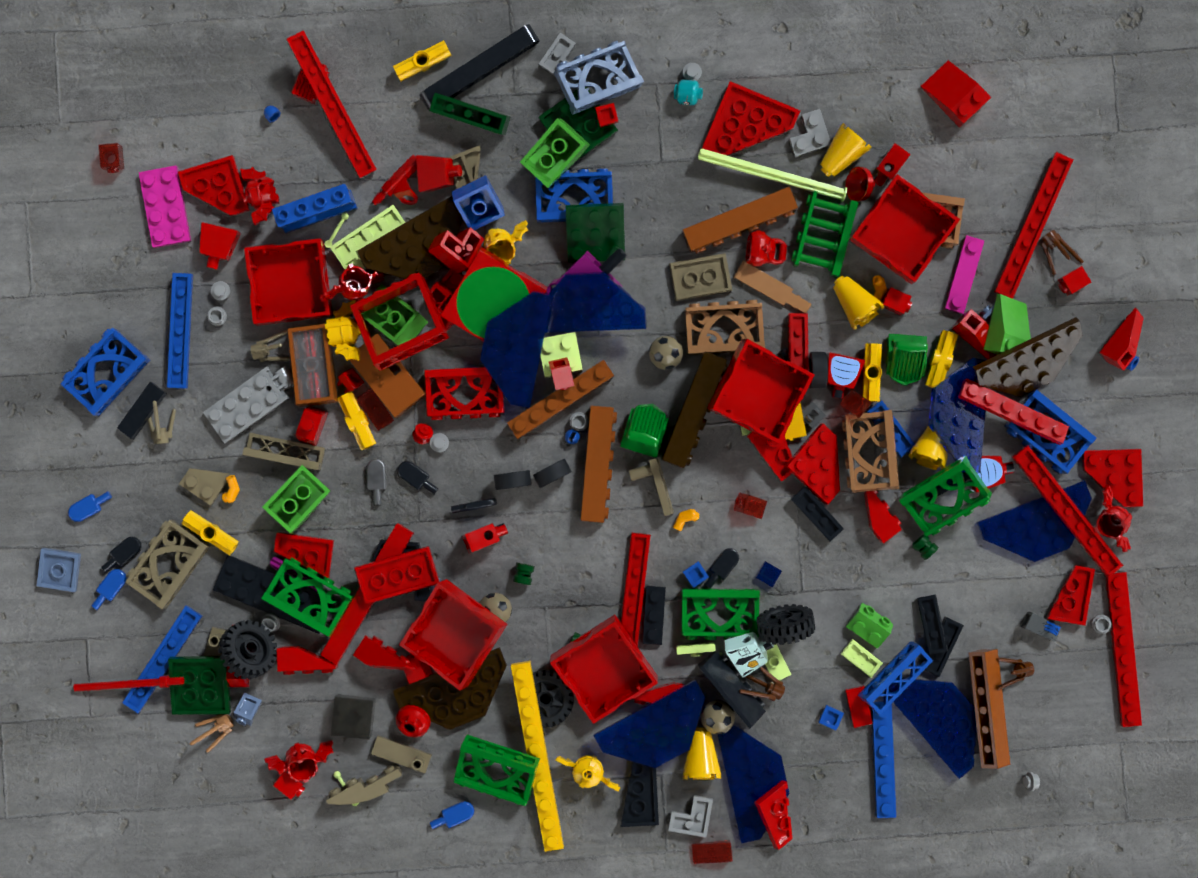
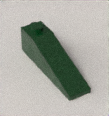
(470, 114)

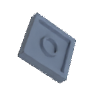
(58, 569)

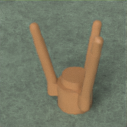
(223, 723)

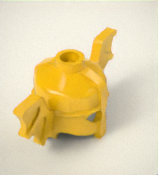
(502, 243)
(344, 332)
(585, 764)

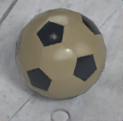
(665, 352)
(498, 605)
(717, 717)

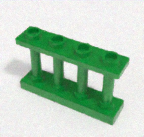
(844, 229)

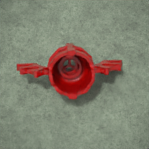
(259, 193)
(353, 283)
(1114, 521)
(301, 760)

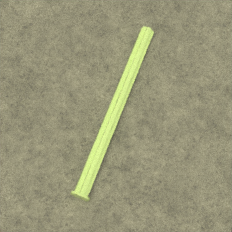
(772, 174)

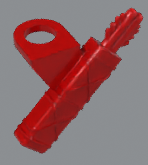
(398, 184)

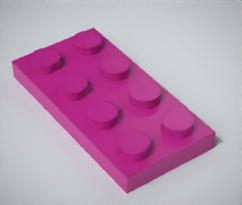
(164, 206)

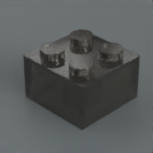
(353, 716)

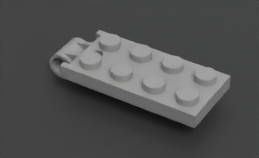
(249, 402)

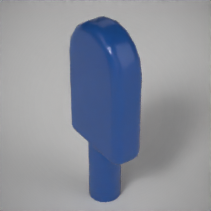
(87, 507)
(109, 587)
(454, 815)

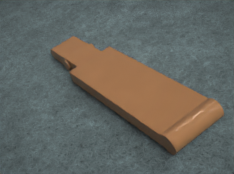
(770, 287)

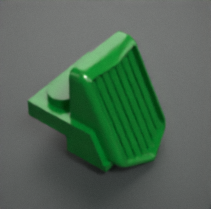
(906, 358)
(645, 430)

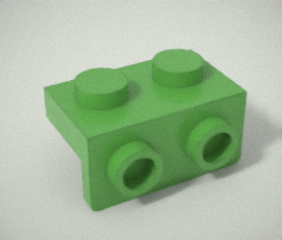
(870, 625)

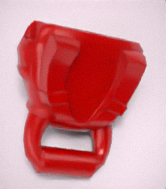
(762, 249)

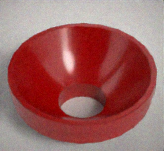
(856, 184)
(415, 716)

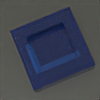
(768, 574)

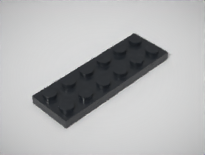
(249, 583)

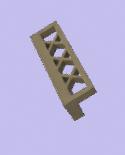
(297, 461)

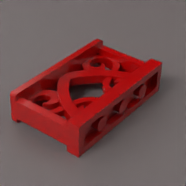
(442, 377)

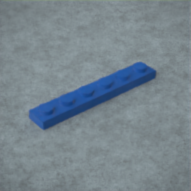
(180, 330)
(159, 663)
(884, 762)

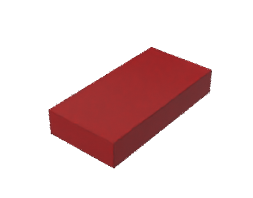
(858, 708)

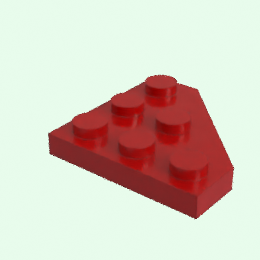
(216, 184)
(818, 464)
(1118, 469)

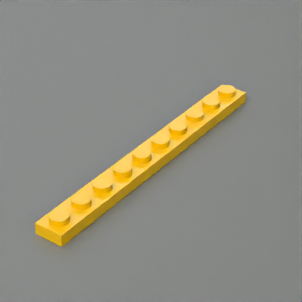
(536, 747)

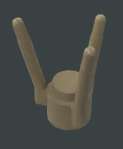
(261, 349)
(159, 434)

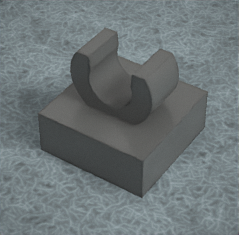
(812, 415)

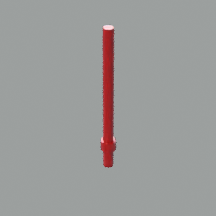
(162, 682)

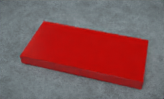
(396, 575)

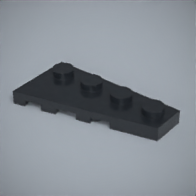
(641, 798)

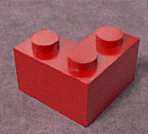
(456, 251)

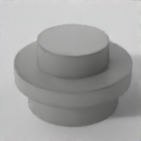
(692, 71)
(220, 290)
(217, 316)
(579, 421)
(439, 442)
(270, 622)
(1101, 624)
(1031, 781)

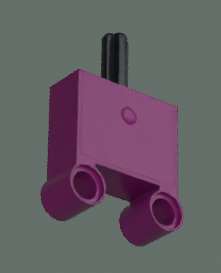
(588, 263)

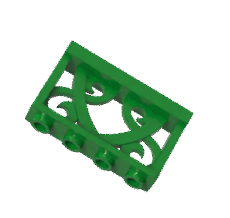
(953, 472)
(699, 595)
(281, 599)
(505, 756)

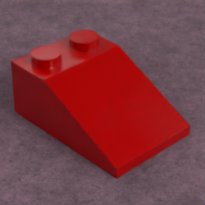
(955, 93)

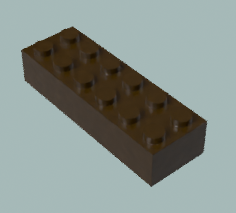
(694, 410)

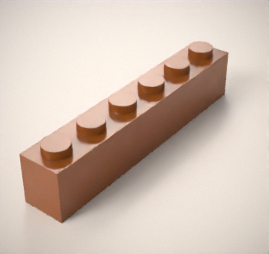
(740, 219)
(560, 400)
(597, 464)
(989, 709)

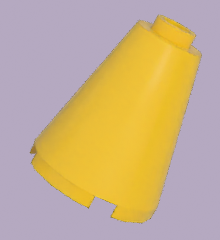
(843, 151)
(856, 302)
(929, 451)
(702, 758)

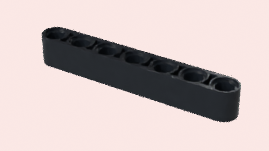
(482, 65)

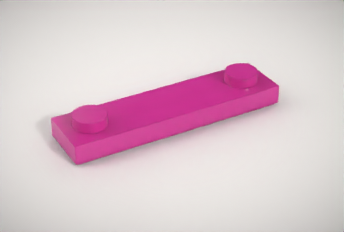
(964, 274)

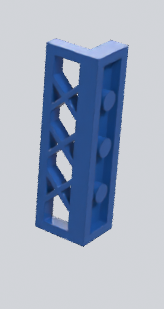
(891, 672)

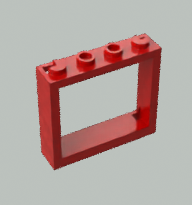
(412, 346)

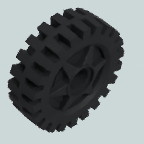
(785, 624)
(241, 661)
(561, 697)

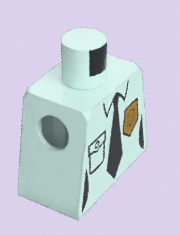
(747, 652)

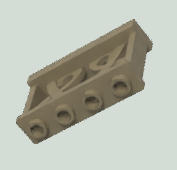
(193, 557)

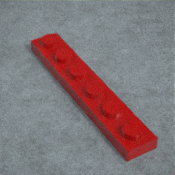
(1013, 411)

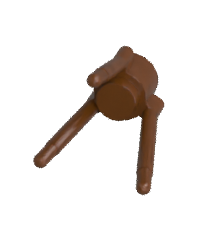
(1054, 240)
(1021, 670)
(774, 689)

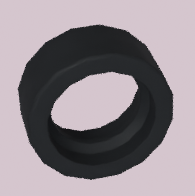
(819, 366)
(552, 473)
(512, 480)

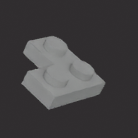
(558, 53)
(815, 136)
(694, 823)

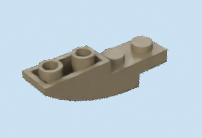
(358, 791)

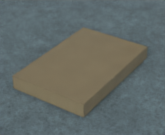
(700, 277)

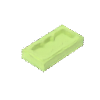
(695, 649)
(861, 658)
(776, 664)

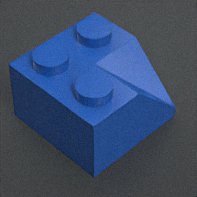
(478, 203)

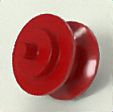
(422, 433)

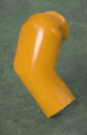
(879, 286)
(233, 491)
(685, 516)

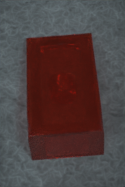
(375, 409)
(712, 852)

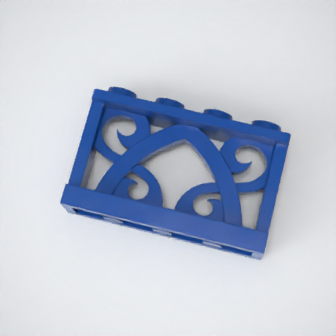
(314, 208)
(553, 213)
(101, 398)
(1077, 433)

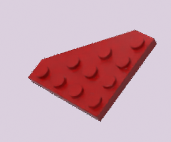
(747, 120)

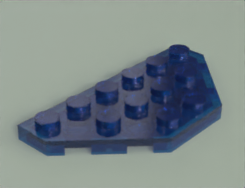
(593, 304)
(515, 345)
(956, 420)
(1034, 527)
(942, 719)
(657, 730)
(750, 774)

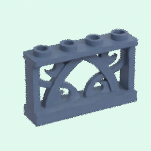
(588, 100)

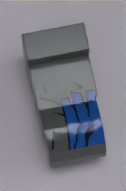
(1041, 626)

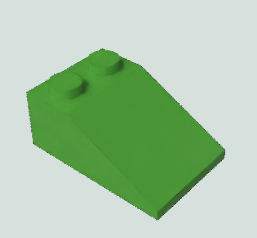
(554, 152)
(395, 320)
(1007, 326)
(296, 499)

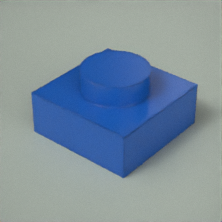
(695, 574)
(830, 717)

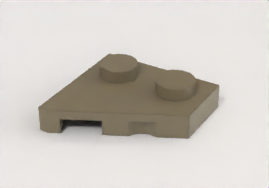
(470, 163)
(204, 484)

